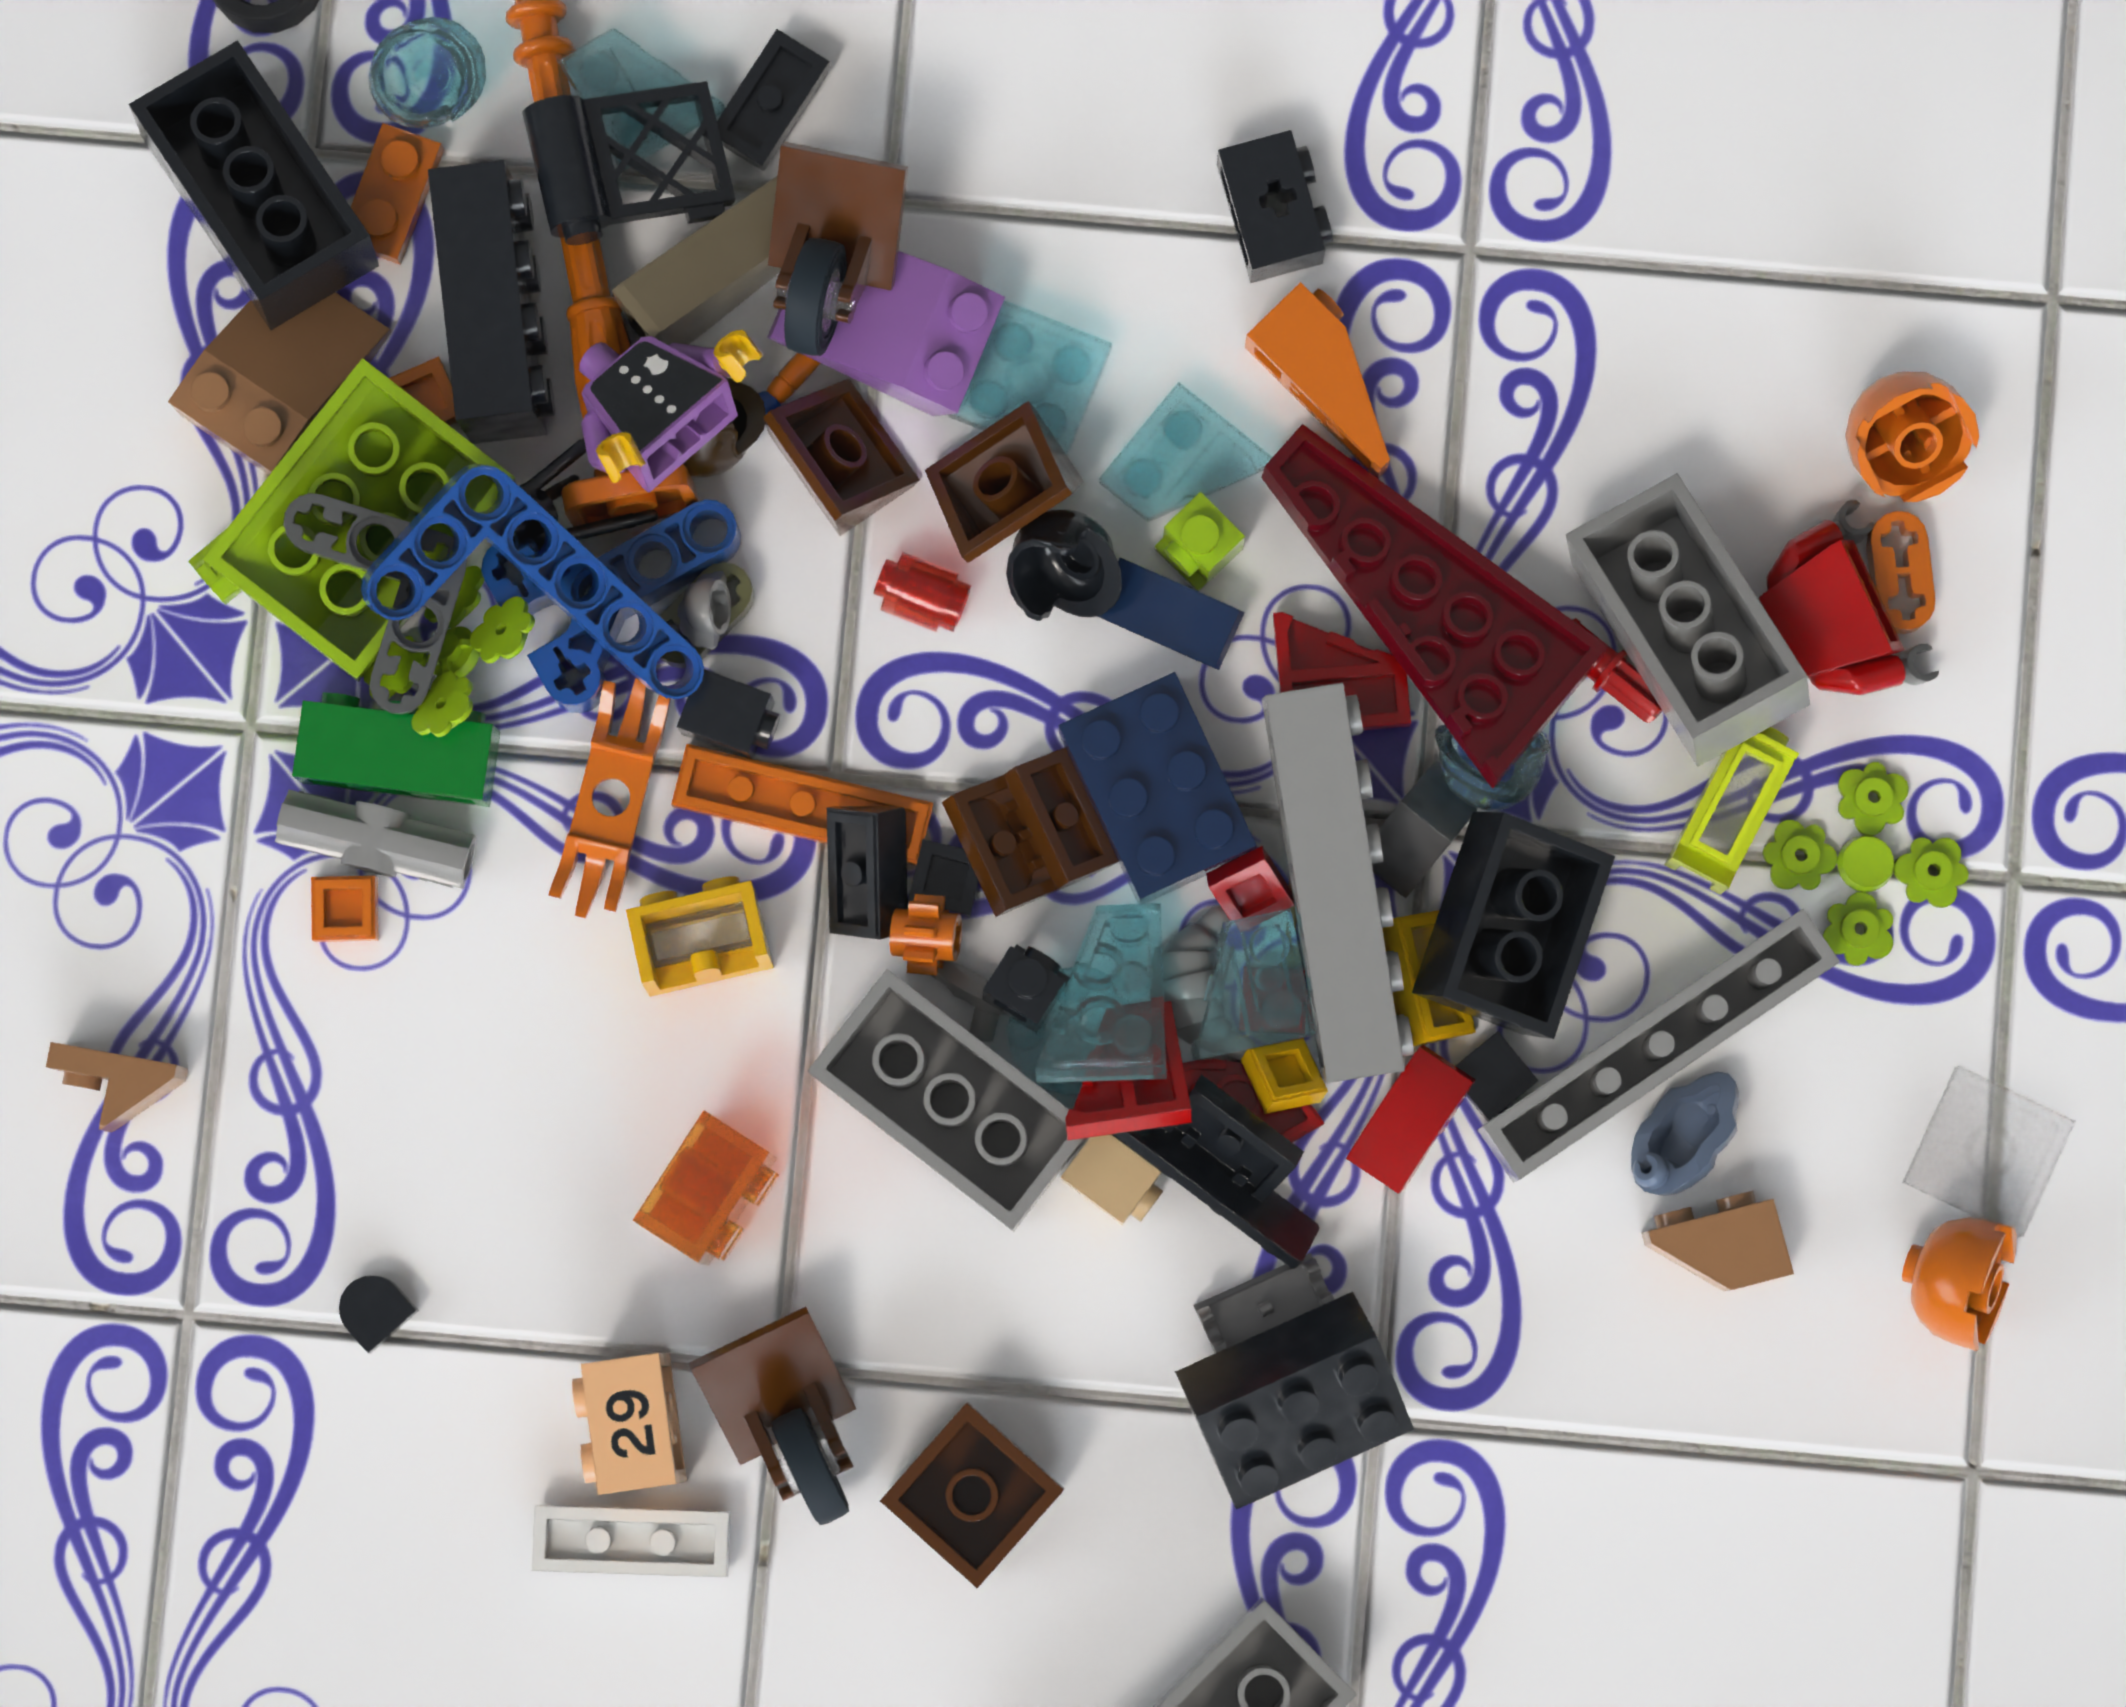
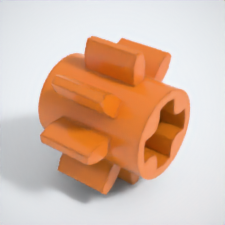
(925, 934)

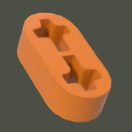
(1915, 569)

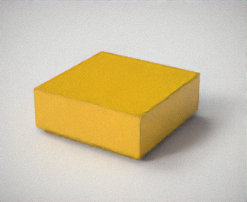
(1284, 1075)

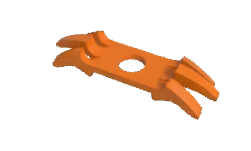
(611, 836)

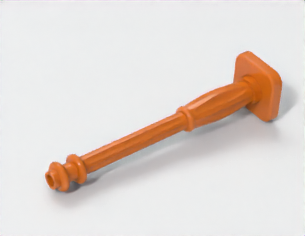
(594, 313)

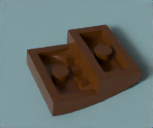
(1030, 832)

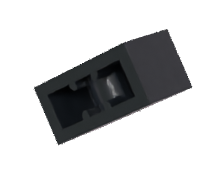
(1270, 242)

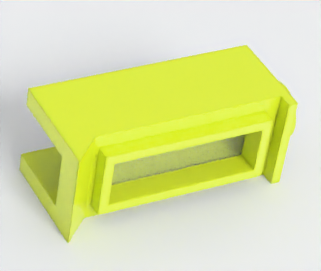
(1732, 808)

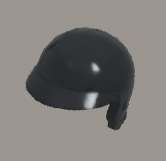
(1063, 564)

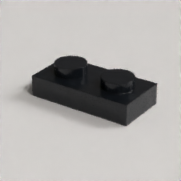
(771, 99)

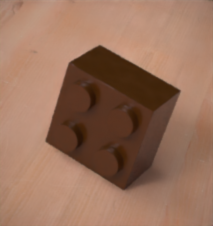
(972, 1494)

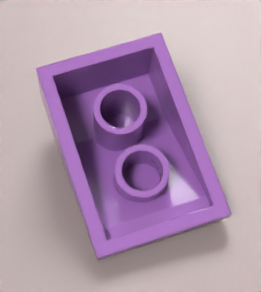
(916, 338)

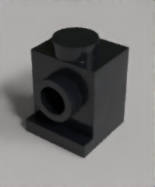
(1025, 986)

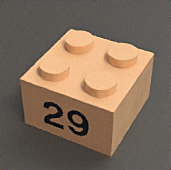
(630, 1423)

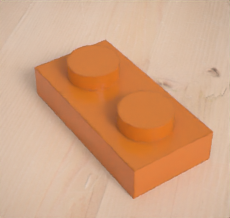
(395, 189)

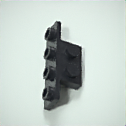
(1233, 1167)

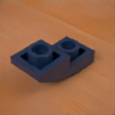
(1174, 615)

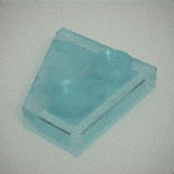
(1178, 454)

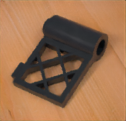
(579, 172)

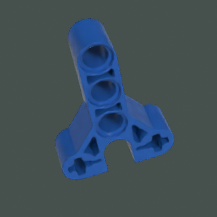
(578, 647)

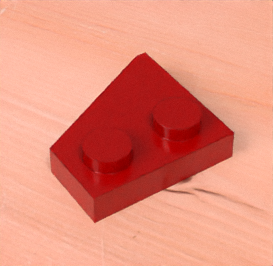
(1318, 658)
(1134, 1104)

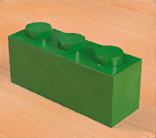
(384, 755)

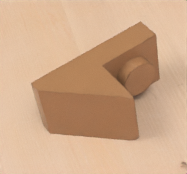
(131, 1085)

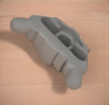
(1186, 972)

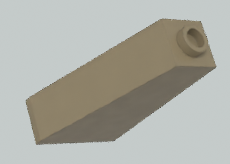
(703, 274)

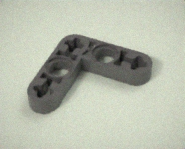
(441, 603)

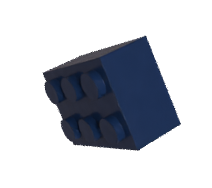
(1156, 788)

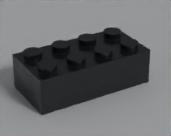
(254, 185)
(488, 302)

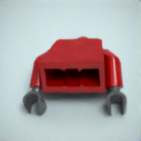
(1834, 614)

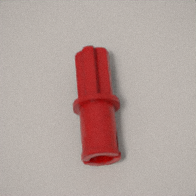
(1623, 683)

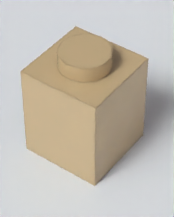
(1114, 1178)

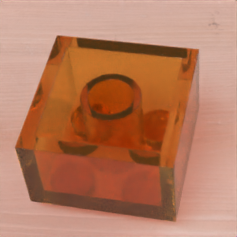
(708, 1190)

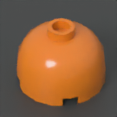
(1910, 435)
(1960, 1278)

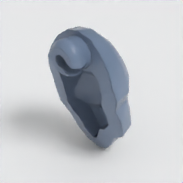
(1685, 1134)

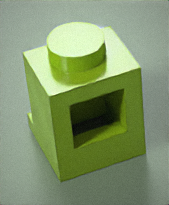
(1200, 542)

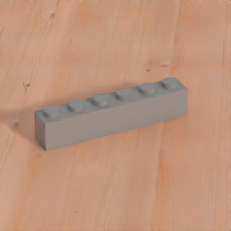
(1658, 1045)

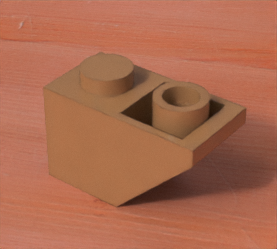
(1726, 1248)

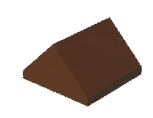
(840, 453)
(1001, 480)

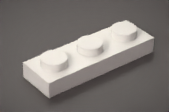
(630, 1541)

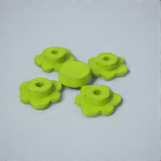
(447, 699)
(1865, 863)

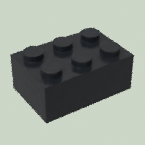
(1513, 924)
(1295, 1400)

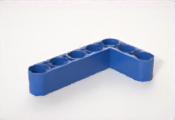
(542, 568)

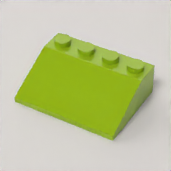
(366, 449)

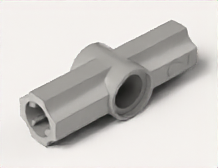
(375, 839)

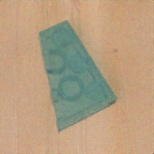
(1112, 1004)

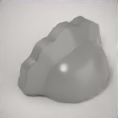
(705, 610)

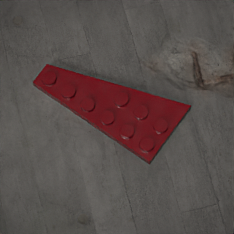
(1459, 625)

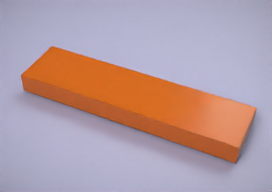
(782, 797)

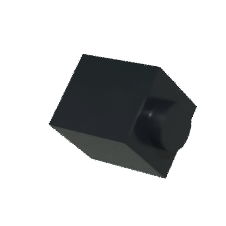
(729, 716)

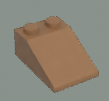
(266, 385)

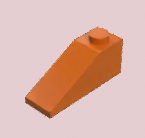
(1315, 362)

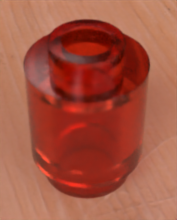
(922, 592)

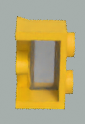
(698, 936)

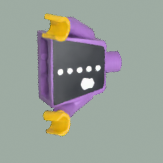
(658, 403)

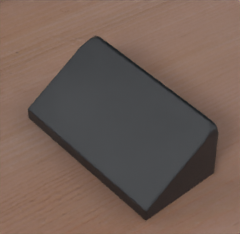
(866, 869)

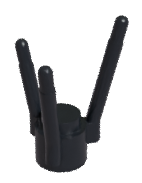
(532, 533)

